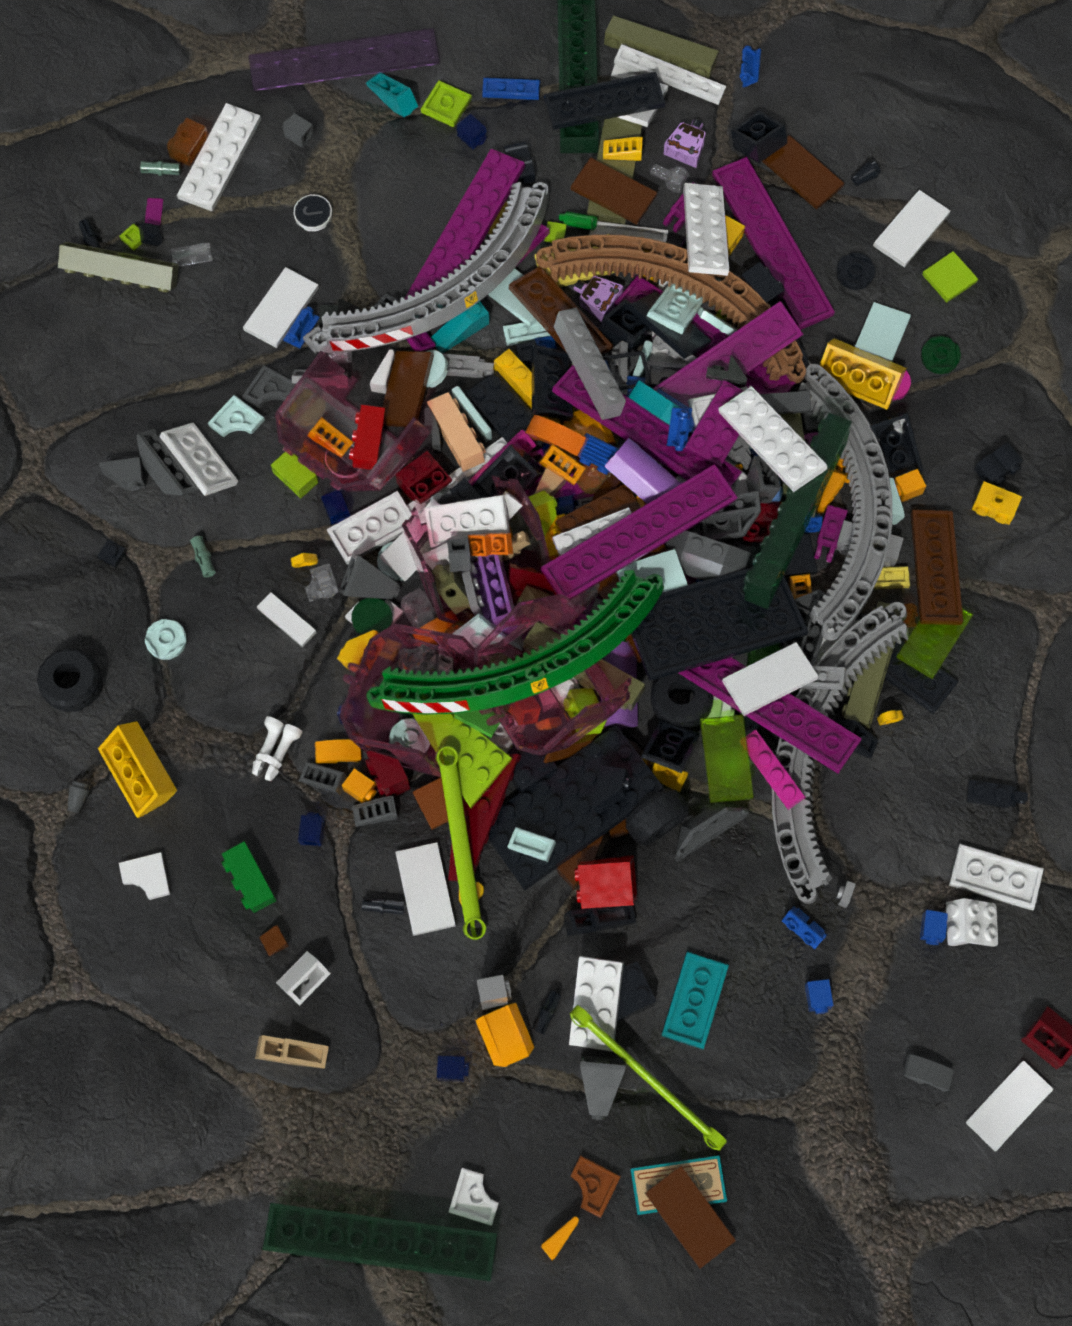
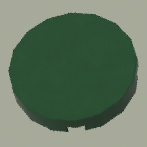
(940, 355)
(371, 615)

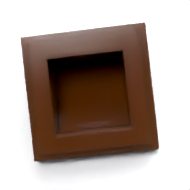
(273, 940)

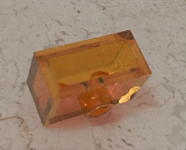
(187, 141)

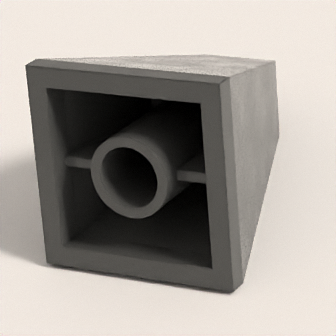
(367, 581)
(601, 1082)

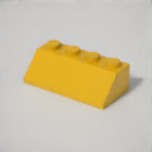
(862, 373)
(137, 768)

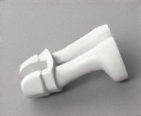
(274, 728)

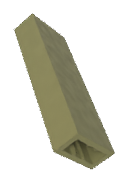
(615, 129)

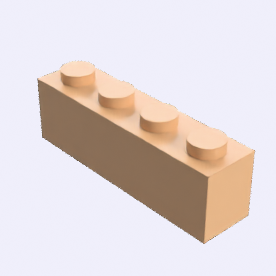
(456, 431)

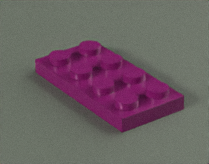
(714, 435)

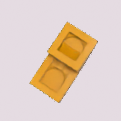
(337, 750)

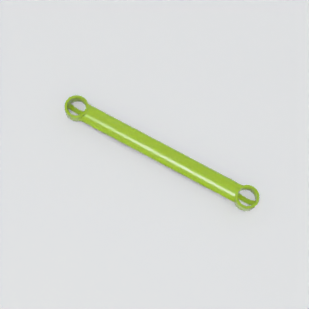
(460, 843)
(710, 1133)

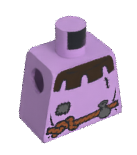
(686, 143)
(598, 296)

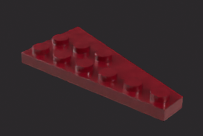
(483, 815)

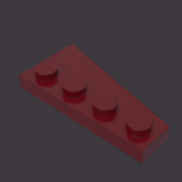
(520, 577)

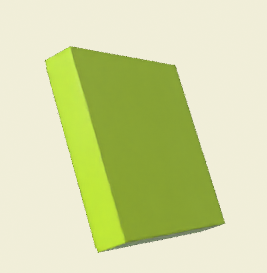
(446, 103)
(950, 276)

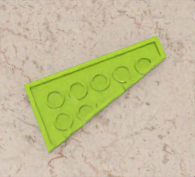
(478, 757)

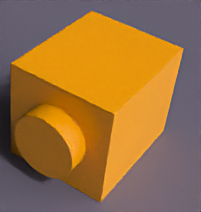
(910, 485)
(359, 786)

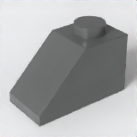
(125, 473)

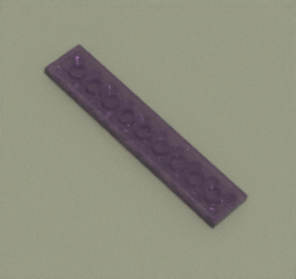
(343, 59)

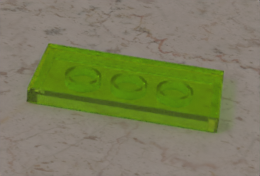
(931, 644)
(726, 758)

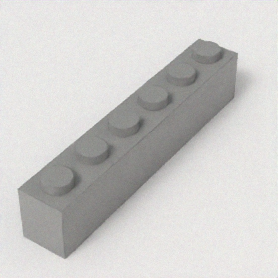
(589, 363)

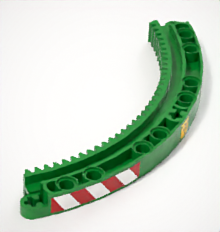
(525, 675)

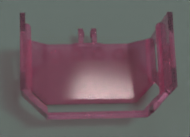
(539, 721)
(372, 726)

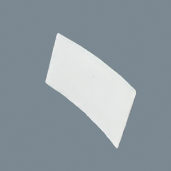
(398, 554)
(1009, 1105)

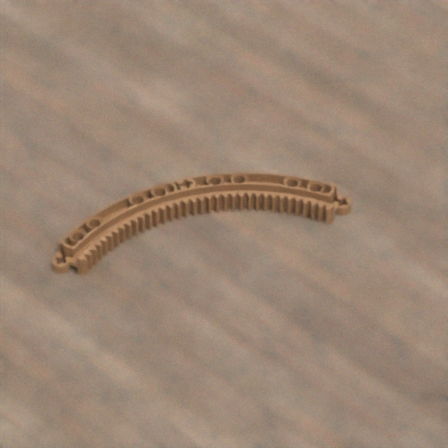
(627, 256)

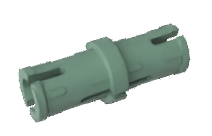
(160, 168)
(202, 556)

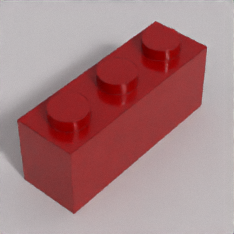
(367, 437)

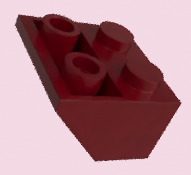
(422, 478)
(761, 525)
(389, 774)
(1050, 1038)

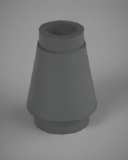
(77, 795)

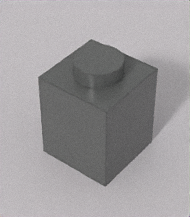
(298, 130)
(459, 554)

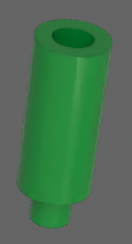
(579, 220)

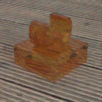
(911, 614)

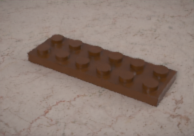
(544, 300)
(936, 567)

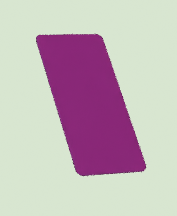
(154, 211)

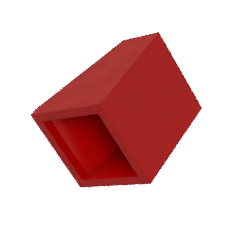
(607, 882)

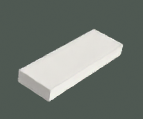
(286, 619)

